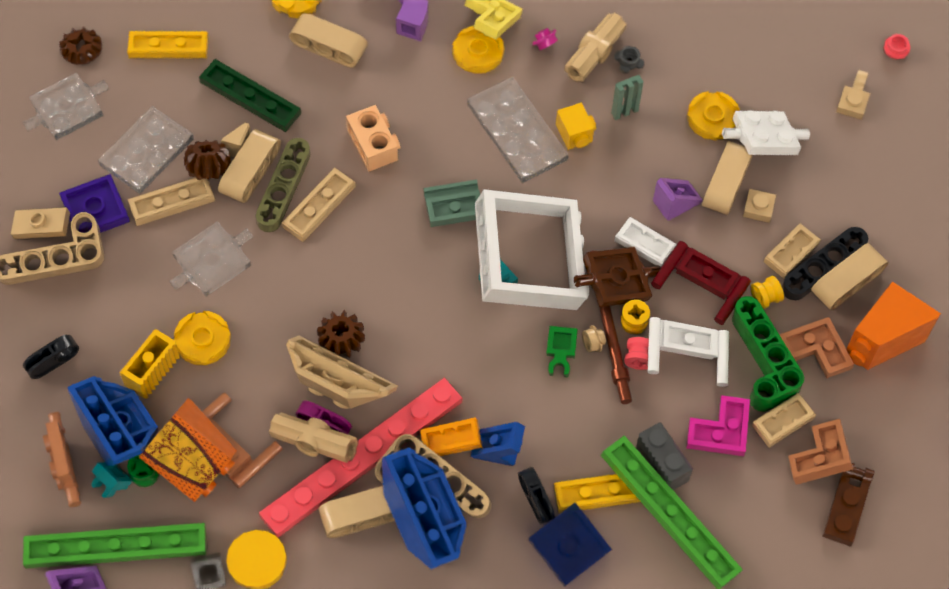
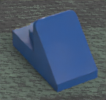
(500, 443)

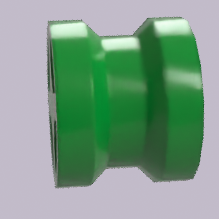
(137, 465)

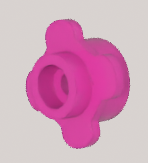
(545, 38)

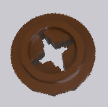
(87, 52)

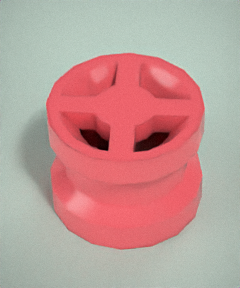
(638, 353)

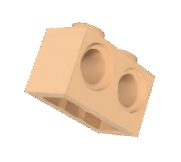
(369, 138)

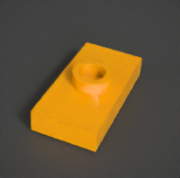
(452, 437)

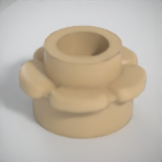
(593, 339)

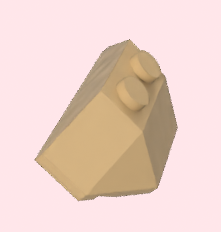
(335, 376)

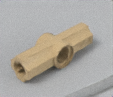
(595, 47)
(313, 437)

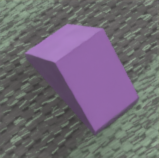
(675, 197)
(75, 578)

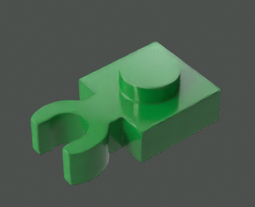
(561, 346)

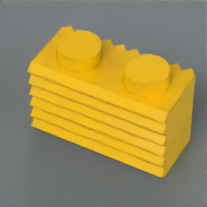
(150, 364)

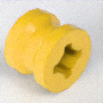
(767, 292)
(632, 323)

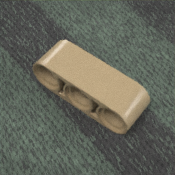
(328, 40)
(249, 166)
(727, 178)
(849, 276)
(355, 513)

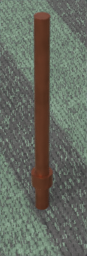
(619, 373)

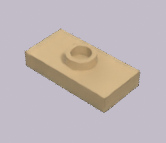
(40, 223)
(792, 250)
(783, 420)

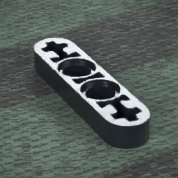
(823, 261)

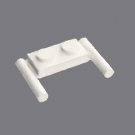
(689, 341)

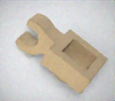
(854, 99)

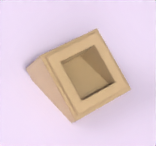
(236, 139)

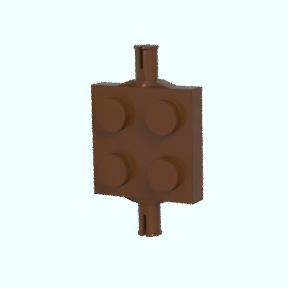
(616, 276)

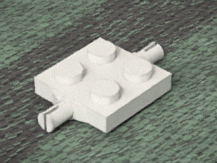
(766, 133)

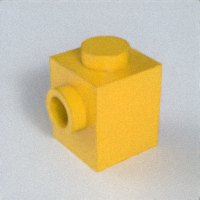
(575, 126)

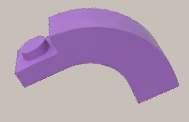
(412, 18)

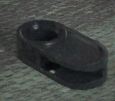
(51, 356)
(536, 495)

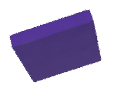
(100, 200)

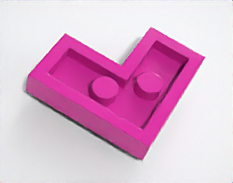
(725, 435)

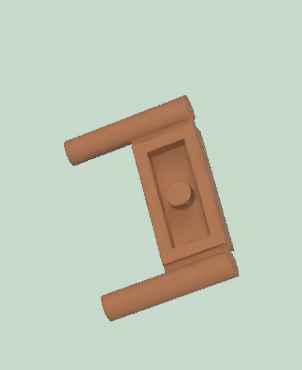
(244, 466)

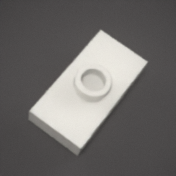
(646, 241)

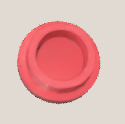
(897, 46)

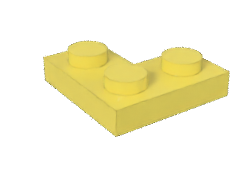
(495, 16)

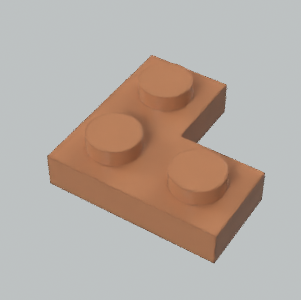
(822, 341)
(825, 460)

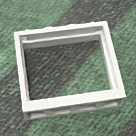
(489, 258)

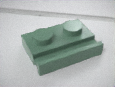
(451, 202)

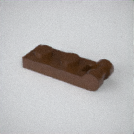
(848, 506)

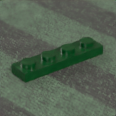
(250, 95)

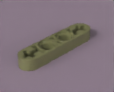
(283, 184)

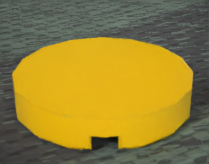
(477, 51)
(711, 113)
(202, 338)
(256, 559)

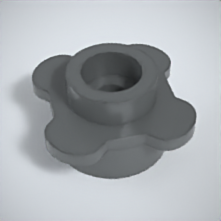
(631, 53)

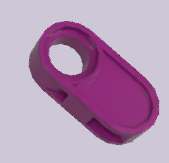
(311, 410)

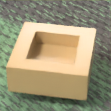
(759, 205)

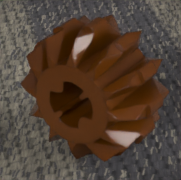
(206, 160)
(330, 334)

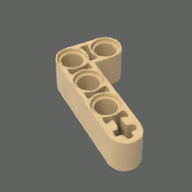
(48, 255)
(449, 471)

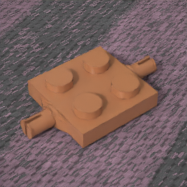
(61, 463)

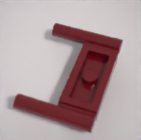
(706, 274)

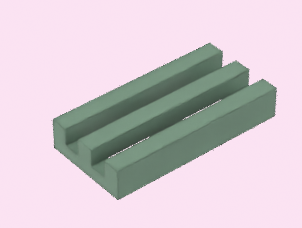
(631, 96)

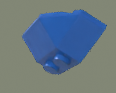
(113, 419)
(423, 507)

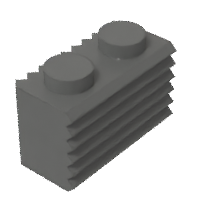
(664, 455)

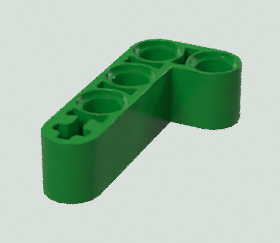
(749, 320)

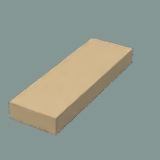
(170, 200)
(318, 204)

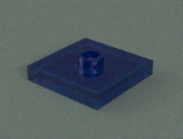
(569, 544)

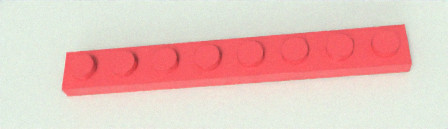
(338, 475)

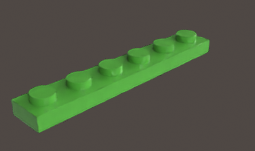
(671, 512)
(114, 545)

